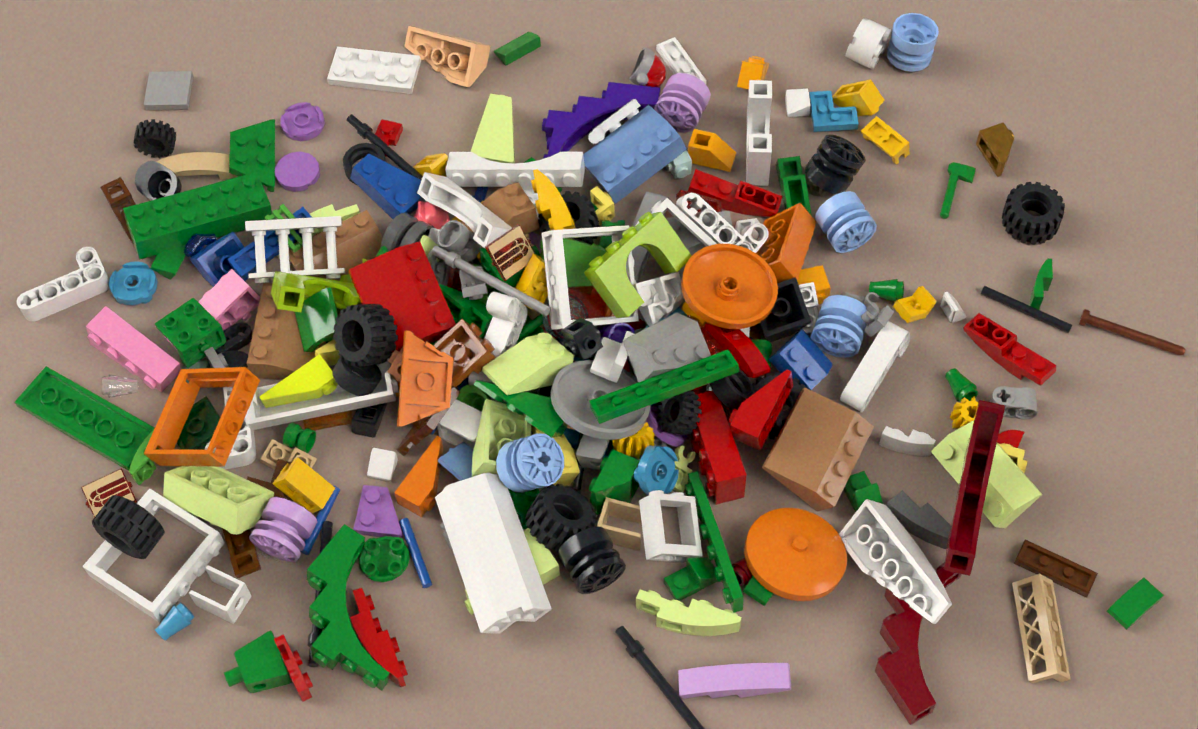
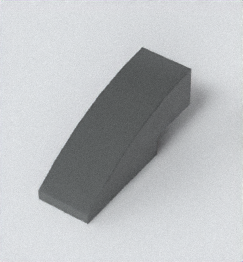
(920, 522)

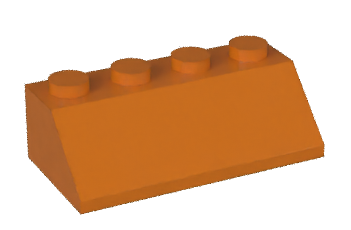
(787, 241)

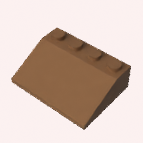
(276, 341)
(817, 449)

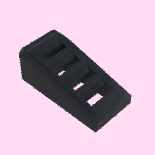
(366, 425)

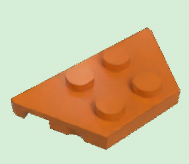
(424, 380)

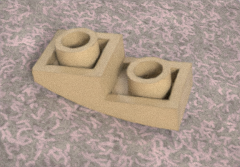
(279, 451)

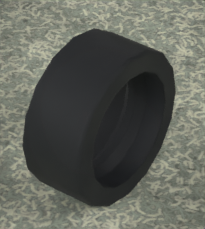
(358, 152)
(352, 382)
(733, 389)

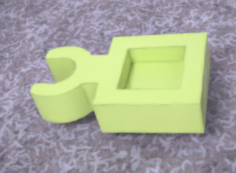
(681, 465)

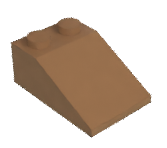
(512, 207)

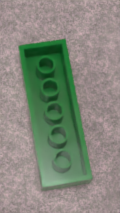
(203, 210)

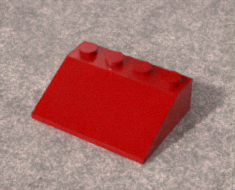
(408, 289)

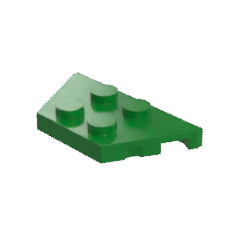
(254, 151)

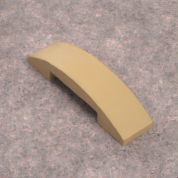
(199, 164)

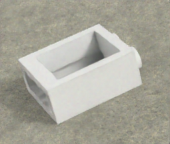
(654, 531)

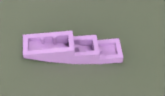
(734, 679)

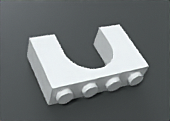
(757, 133)

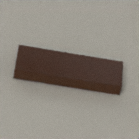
(1056, 568)

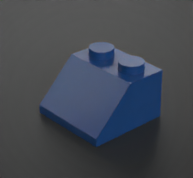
(803, 359)

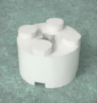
(868, 42)

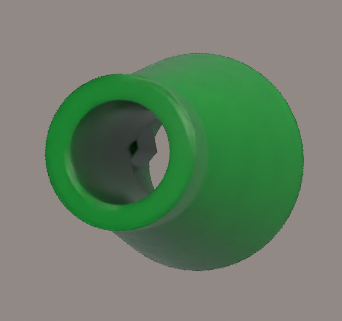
(888, 289)
(961, 385)

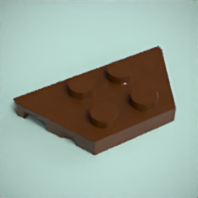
(424, 426)

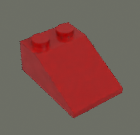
(759, 412)

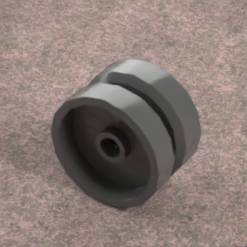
(404, 230)

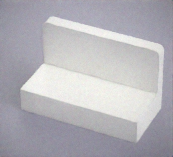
(610, 359)

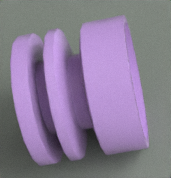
(683, 101)
(283, 529)

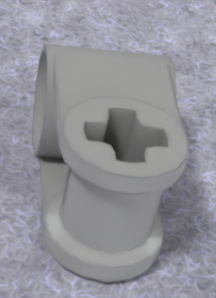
(1018, 402)

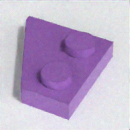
(376, 513)

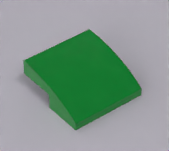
(317, 319)

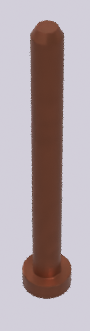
(1130, 333)

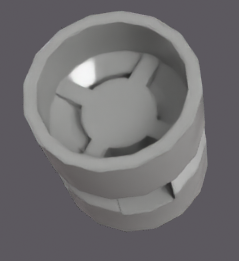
(459, 239)

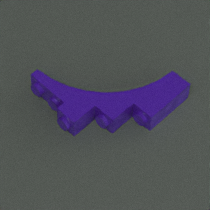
(567, 128)

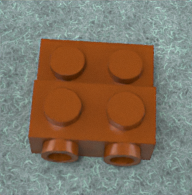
(466, 349)

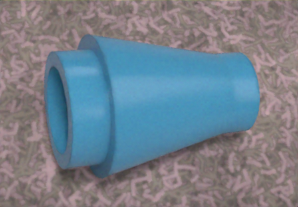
(174, 621)

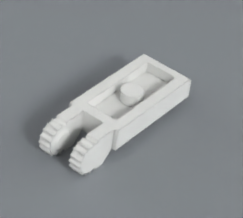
(613, 122)

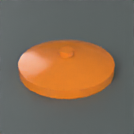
(729, 286)
(795, 554)

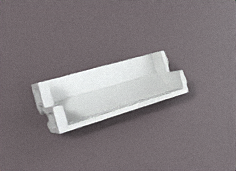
(338, 401)
(492, 553)

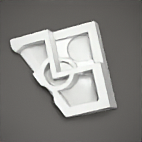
(659, 296)

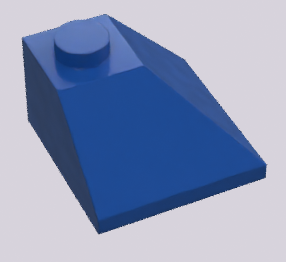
(213, 259)

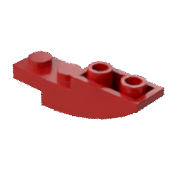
(736, 198)
(742, 349)
(1005, 350)
(375, 641)

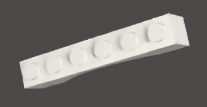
(471, 170)
(453, 199)

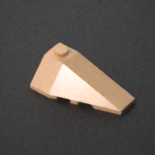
(452, 56)

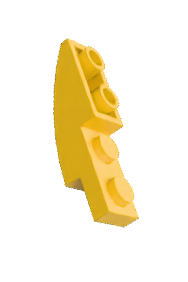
(551, 203)

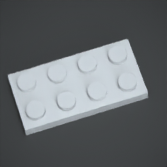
(374, 70)

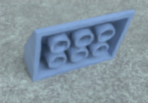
(633, 153)

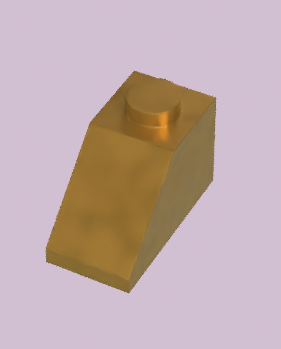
(996, 146)

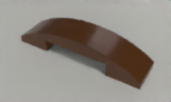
(119, 198)
(242, 553)

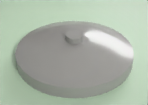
(571, 396)

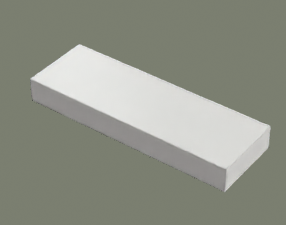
(678, 59)

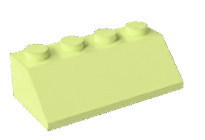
(1008, 488)
(217, 496)

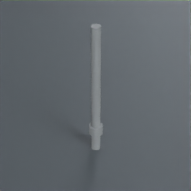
(454, 260)

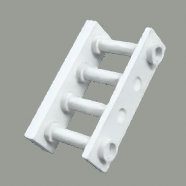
(306, 227)

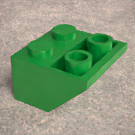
(614, 480)

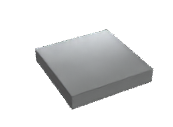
(168, 90)

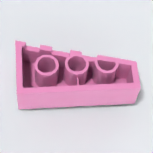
(230, 300)
(132, 349)

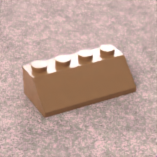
(354, 240)

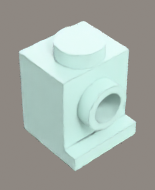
(680, 166)

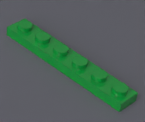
(663, 386)
(716, 550)

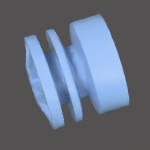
(912, 42)
(845, 222)
(840, 326)
(530, 463)

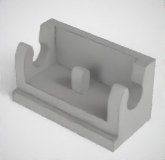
(591, 451)

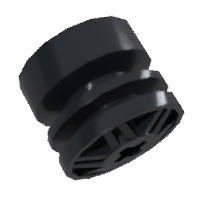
(835, 164)
(591, 560)

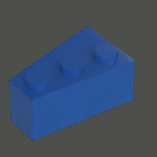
(387, 185)

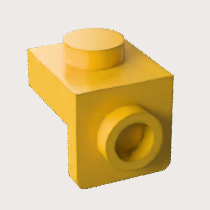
(915, 306)

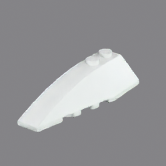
(894, 559)

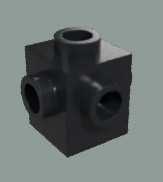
(582, 339)

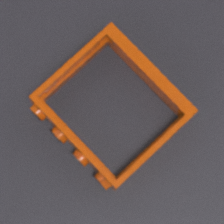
(179, 406)

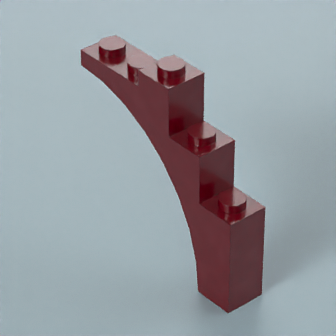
(973, 488)
(902, 669)

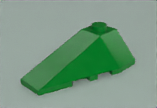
(536, 406)

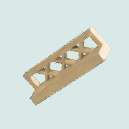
(1050, 629)

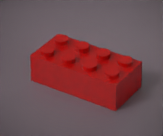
(718, 452)

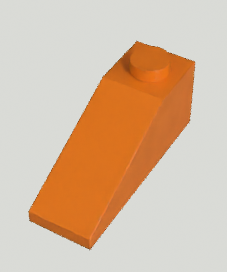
(421, 484)

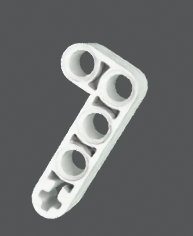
(718, 223)
(66, 290)
(504, 328)
(888, 344)
(244, 439)

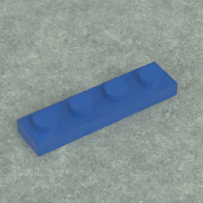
(245, 260)

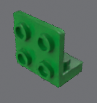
(191, 331)

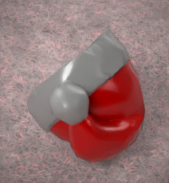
(648, 69)

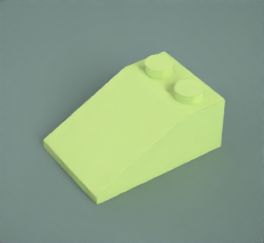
(528, 364)
(496, 428)

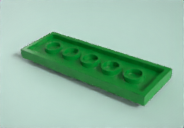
(84, 417)

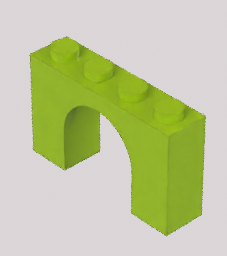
(609, 273)
(292, 289)

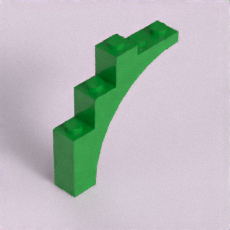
(338, 640)

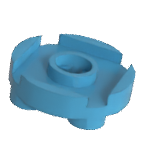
(136, 294)
(646, 473)

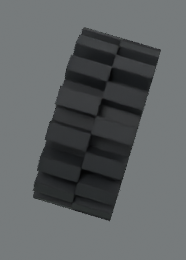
(154, 138)
(680, 413)

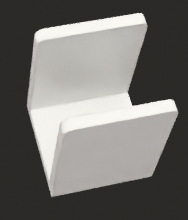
(460, 424)
(229, 611)

